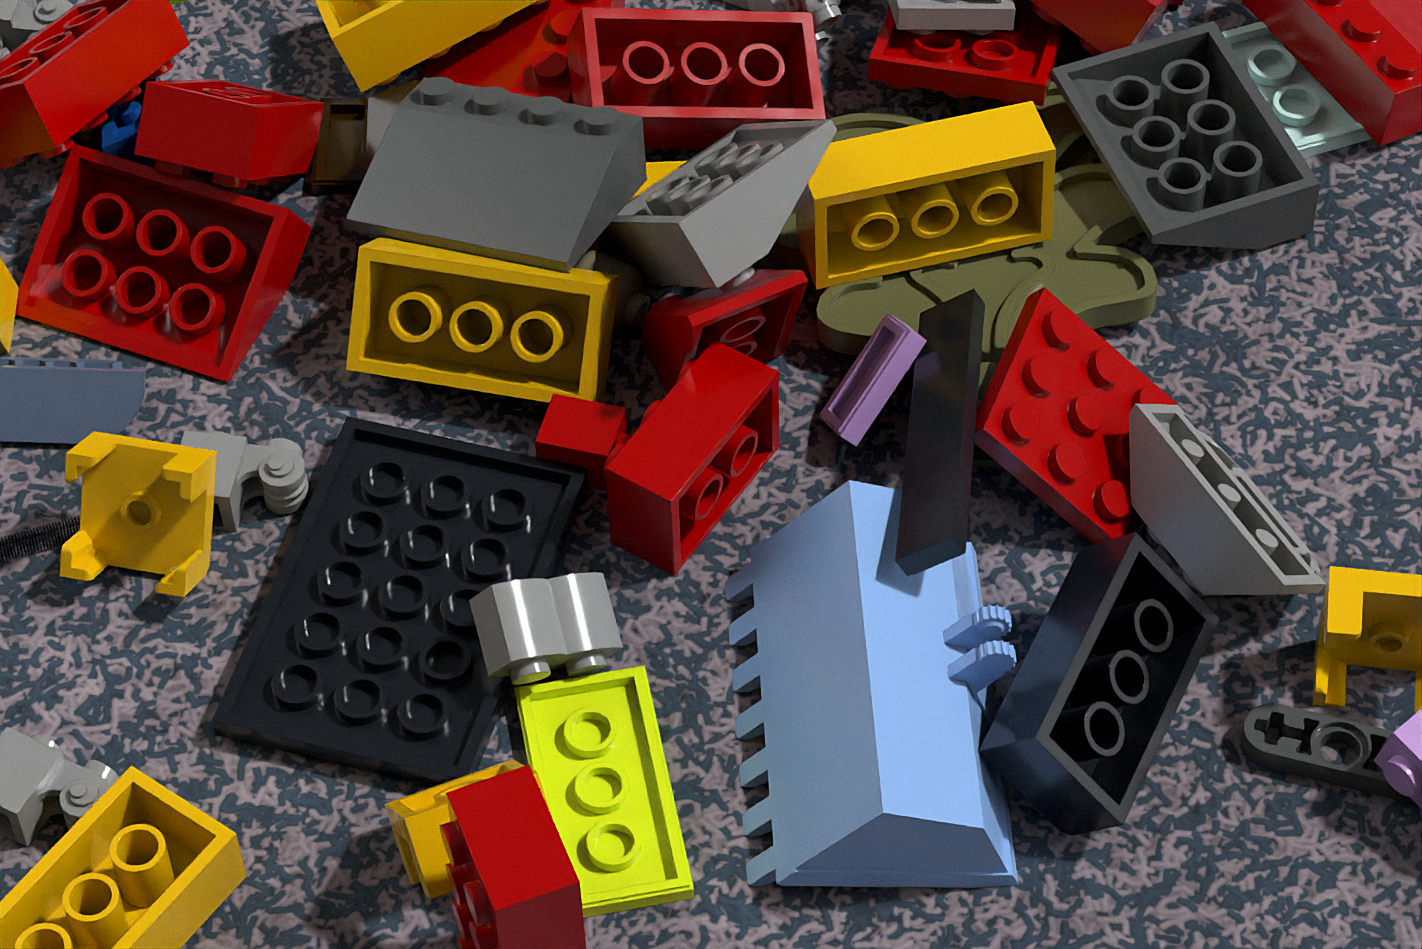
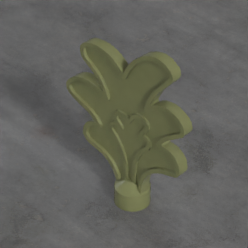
(1077, 265)

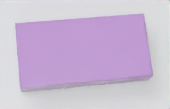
(872, 379)

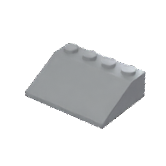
(720, 206)

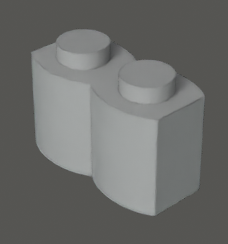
(546, 626)

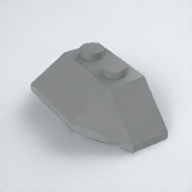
(1211, 511)

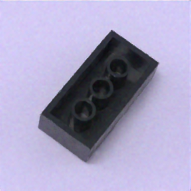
(1100, 685)

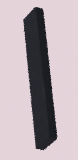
(941, 435)

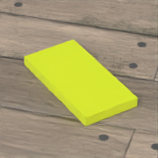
(607, 787)

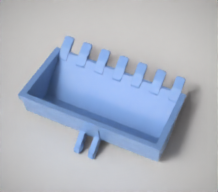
(870, 706)

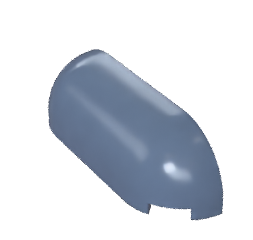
(66, 398)

